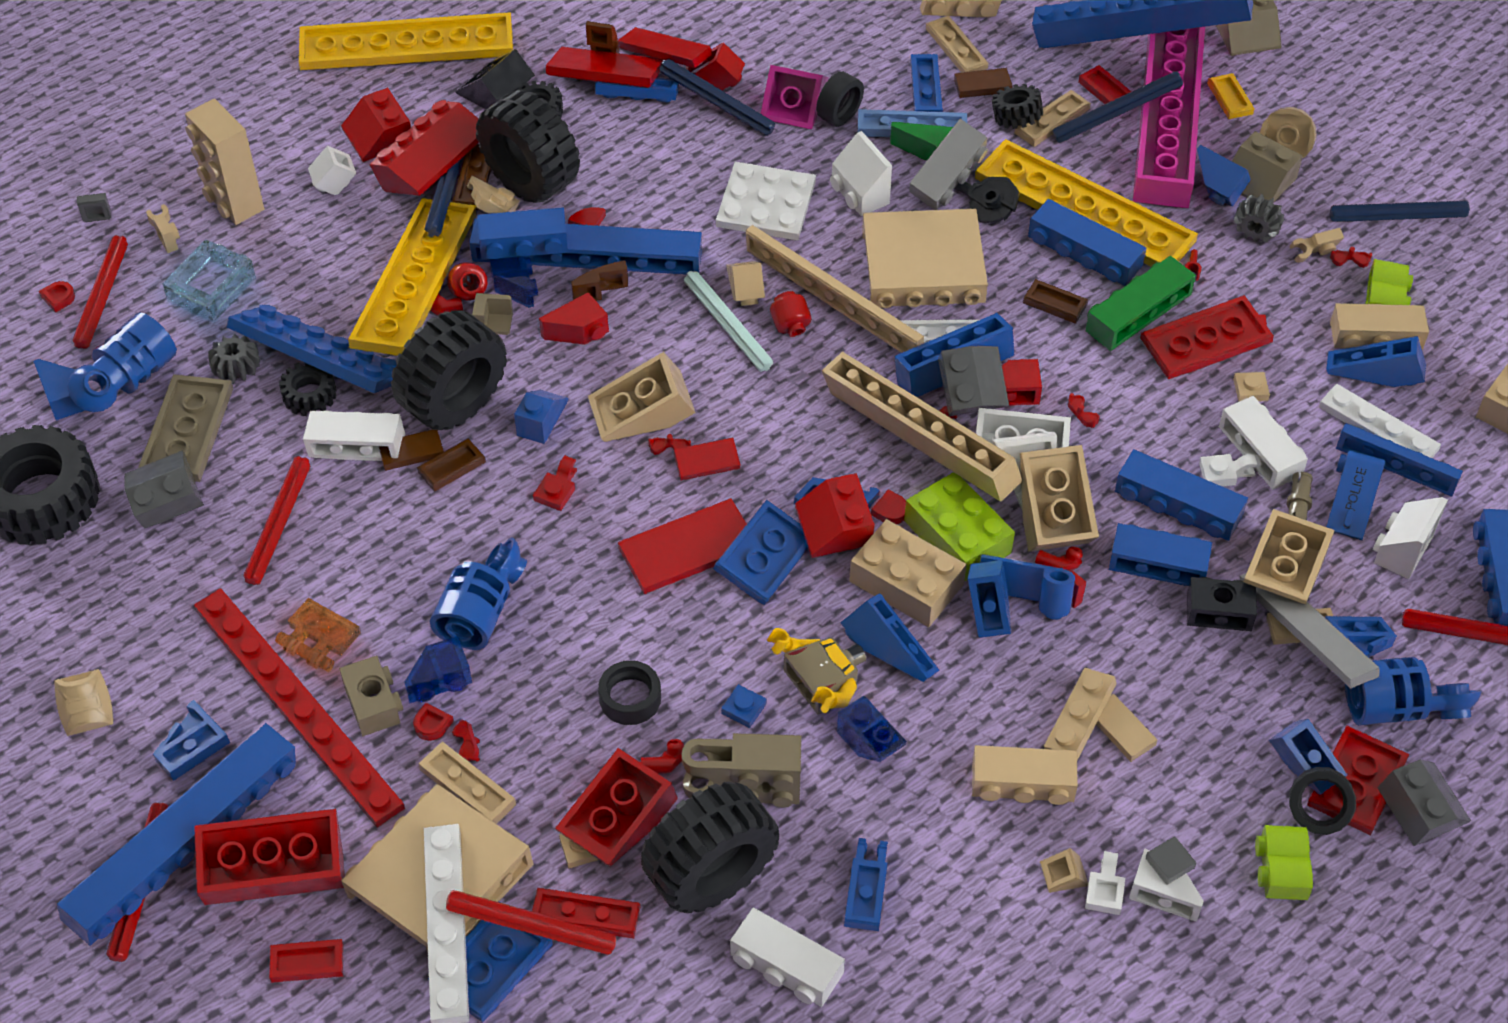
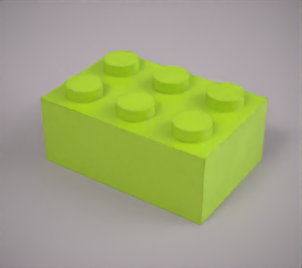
(958, 521)

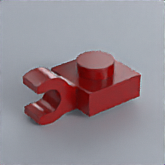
(557, 489)

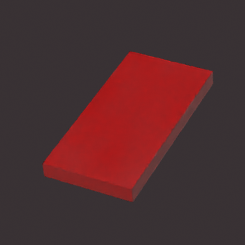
(604, 67)
(1206, 337)
(682, 545)

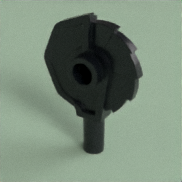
(992, 198)

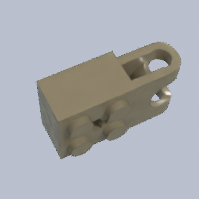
(760, 761)

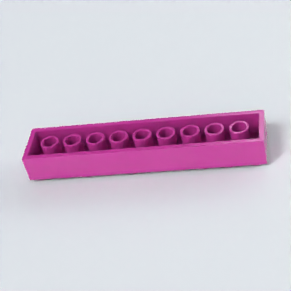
(1171, 121)

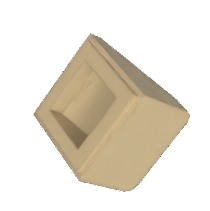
(1064, 871)

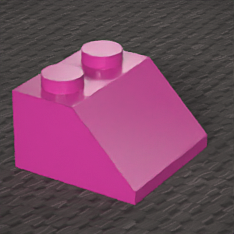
(792, 96)

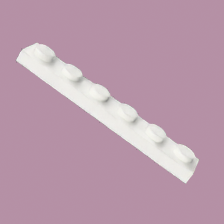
(445, 928)

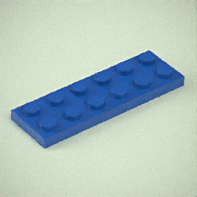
(314, 347)

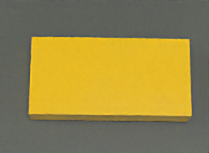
(1230, 96)

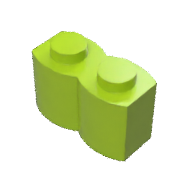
(1388, 283)
(1285, 862)

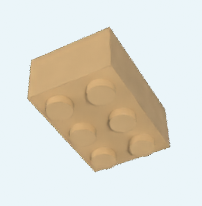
(907, 572)

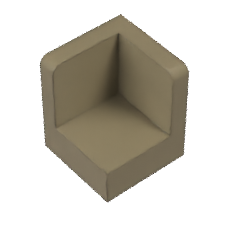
(494, 312)

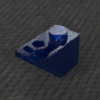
(512, 278)
(438, 670)
(868, 731)

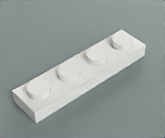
(1364, 415)

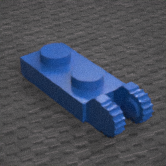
(866, 888)

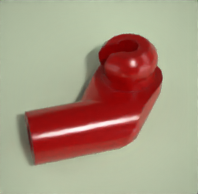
(442, 305)
(1069, 561)
(668, 760)

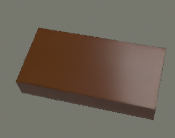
(982, 82)
(1055, 301)
(413, 450)
(451, 464)

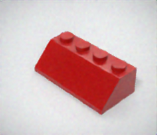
(426, 149)
(269, 857)

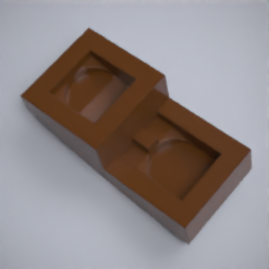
(602, 37)
(601, 279)

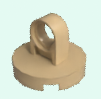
(1291, 129)

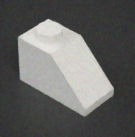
(1176, 898)

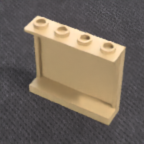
(924, 258)
(394, 869)

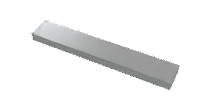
(1320, 638)

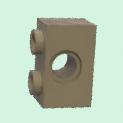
(363, 680)

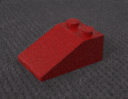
(617, 808)

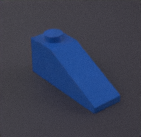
(1383, 363)
(886, 637)

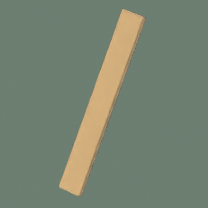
(832, 291)

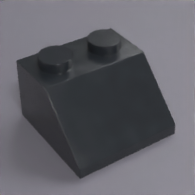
(497, 80)

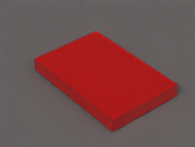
(1367, 766)

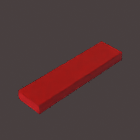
(665, 47)

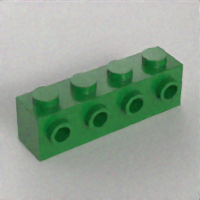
(1140, 302)

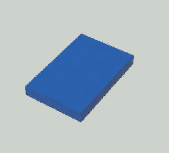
(763, 553)
(497, 963)

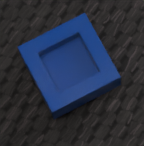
(743, 706)

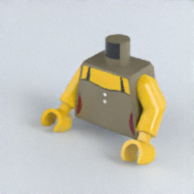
(819, 669)

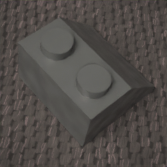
(972, 379)
(162, 490)
(1422, 801)

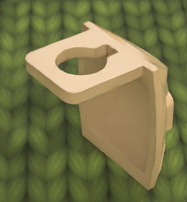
(83, 702)

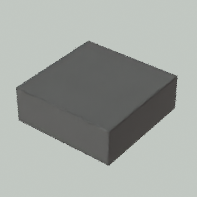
(94, 207)
(1170, 860)

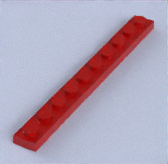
(300, 708)

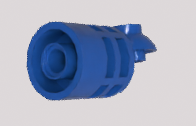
(122, 363)
(477, 596)
(1406, 695)

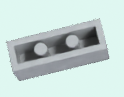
(949, 165)

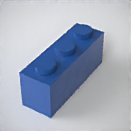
(522, 233)
(1159, 555)

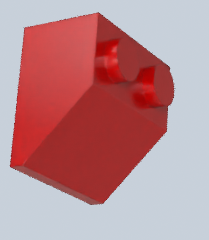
(375, 123)
(835, 516)

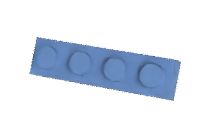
(878, 122)

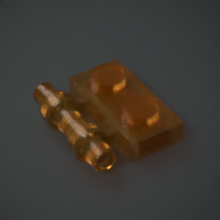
(322, 626)

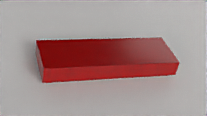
(595, 912)

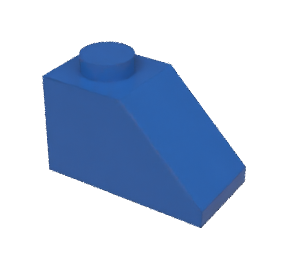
(1222, 177)
(55, 383)
(538, 414)
(990, 598)
(1304, 749)

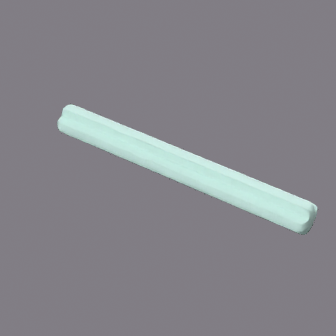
(728, 321)

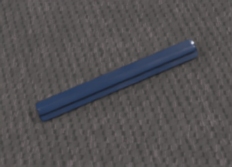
(717, 97)
(1118, 107)
(441, 201)
(1399, 211)

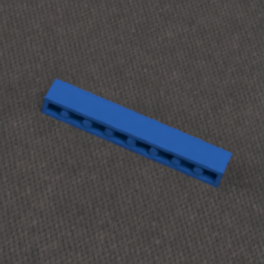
(1113, 19)
(601, 245)
(169, 839)

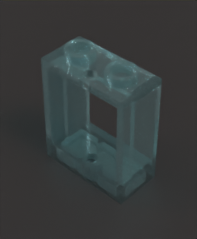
(198, 302)

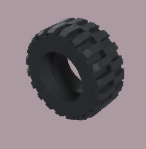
(528, 146)
(448, 370)
(61, 504)
(709, 847)

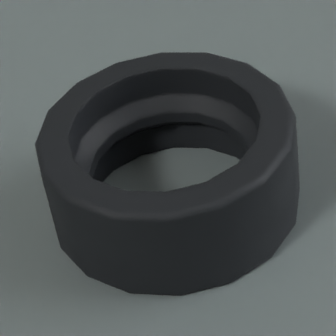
(840, 98)
(635, 713)
(1317, 826)

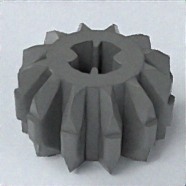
(1259, 218)
(234, 358)

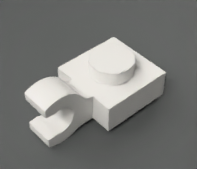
(1224, 471)
(1104, 888)

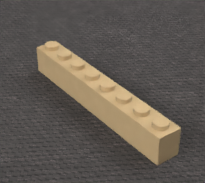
(923, 426)

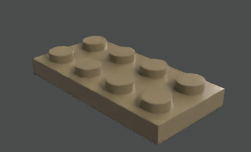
(189, 421)

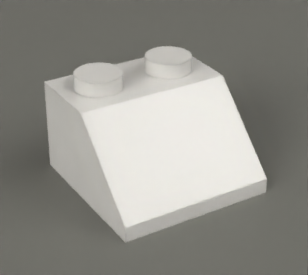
(862, 175)
(1408, 535)

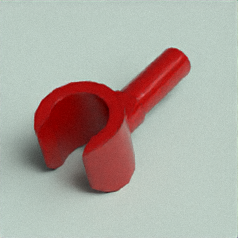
(1193, 265)

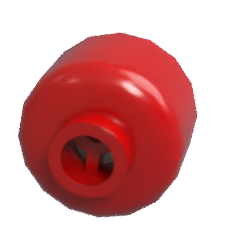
(476, 284)
(790, 313)

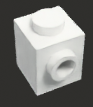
(331, 171)

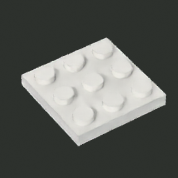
(767, 199)

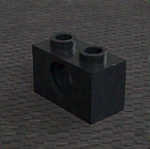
(1234, 613)

